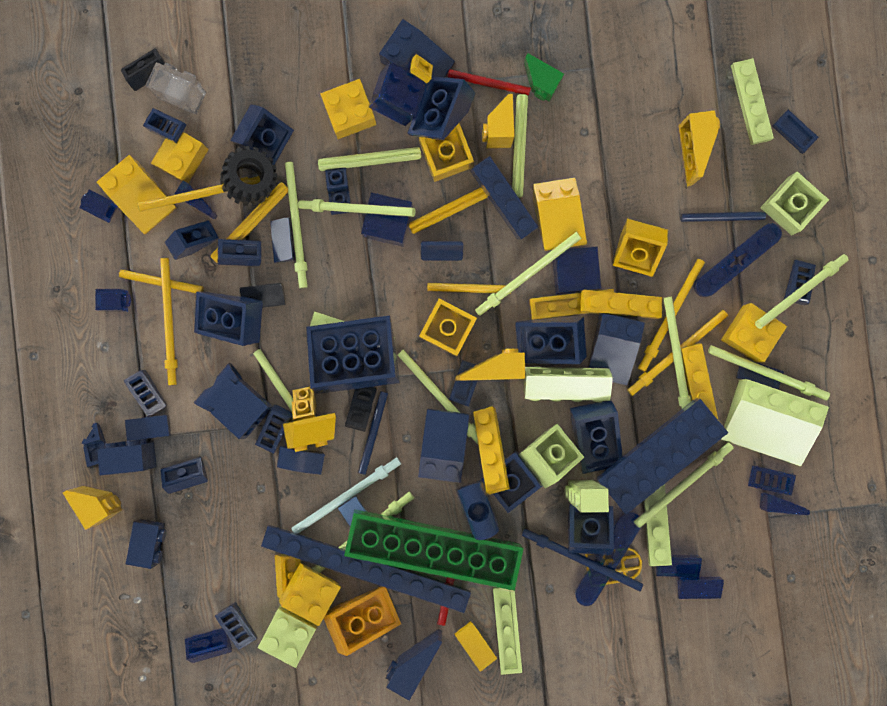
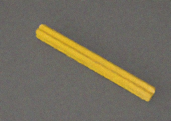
(447, 210)
(256, 216)

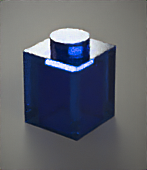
(98, 205)
(112, 300)

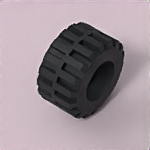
(248, 160)

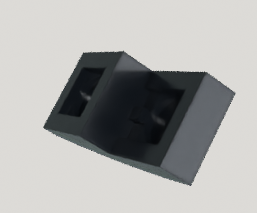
(361, 408)

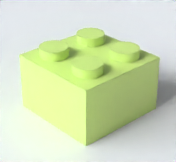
(794, 203)
(551, 456)
(287, 636)

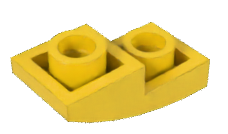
(303, 404)
(475, 646)

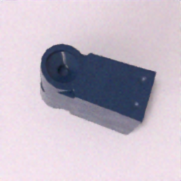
(234, 403)
(478, 510)

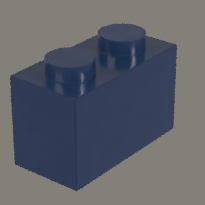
(145, 543)

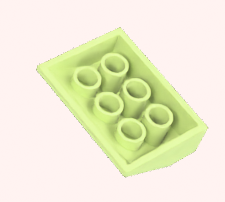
(773, 422)

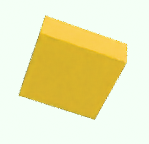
(421, 68)

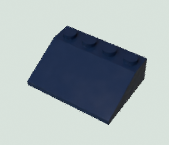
(352, 355)

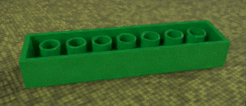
(433, 550)

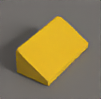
(285, 568)

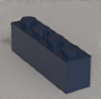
(503, 198)

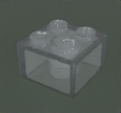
(176, 87)

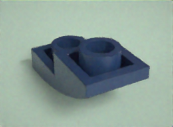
(337, 187)
(300, 461)

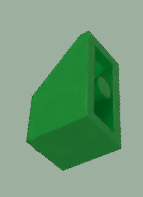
(542, 77)

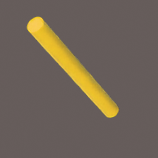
(158, 281)
(471, 288)

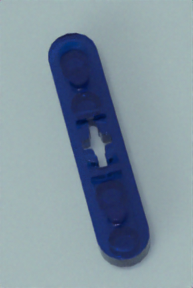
(753, 248)
(593, 581)

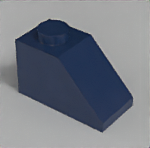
(191, 239)

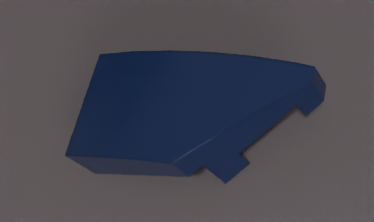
(93, 442)

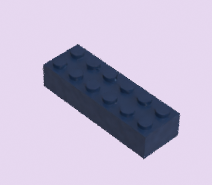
(662, 455)

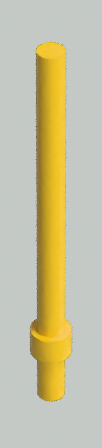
(187, 196)
(652, 350)
(170, 362)
(646, 378)

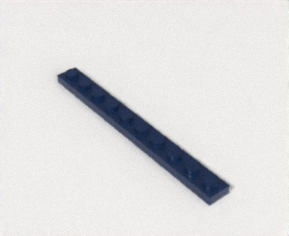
(380, 574)

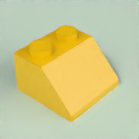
(499, 128)
(180, 158)
(640, 247)
(310, 431)
(92, 505)

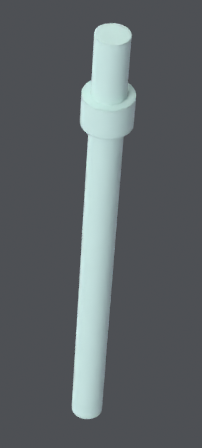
(380, 473)

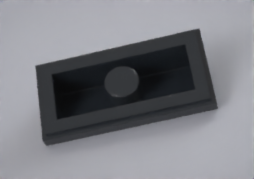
(139, 71)
(270, 294)

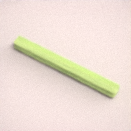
(519, 144)
(369, 158)

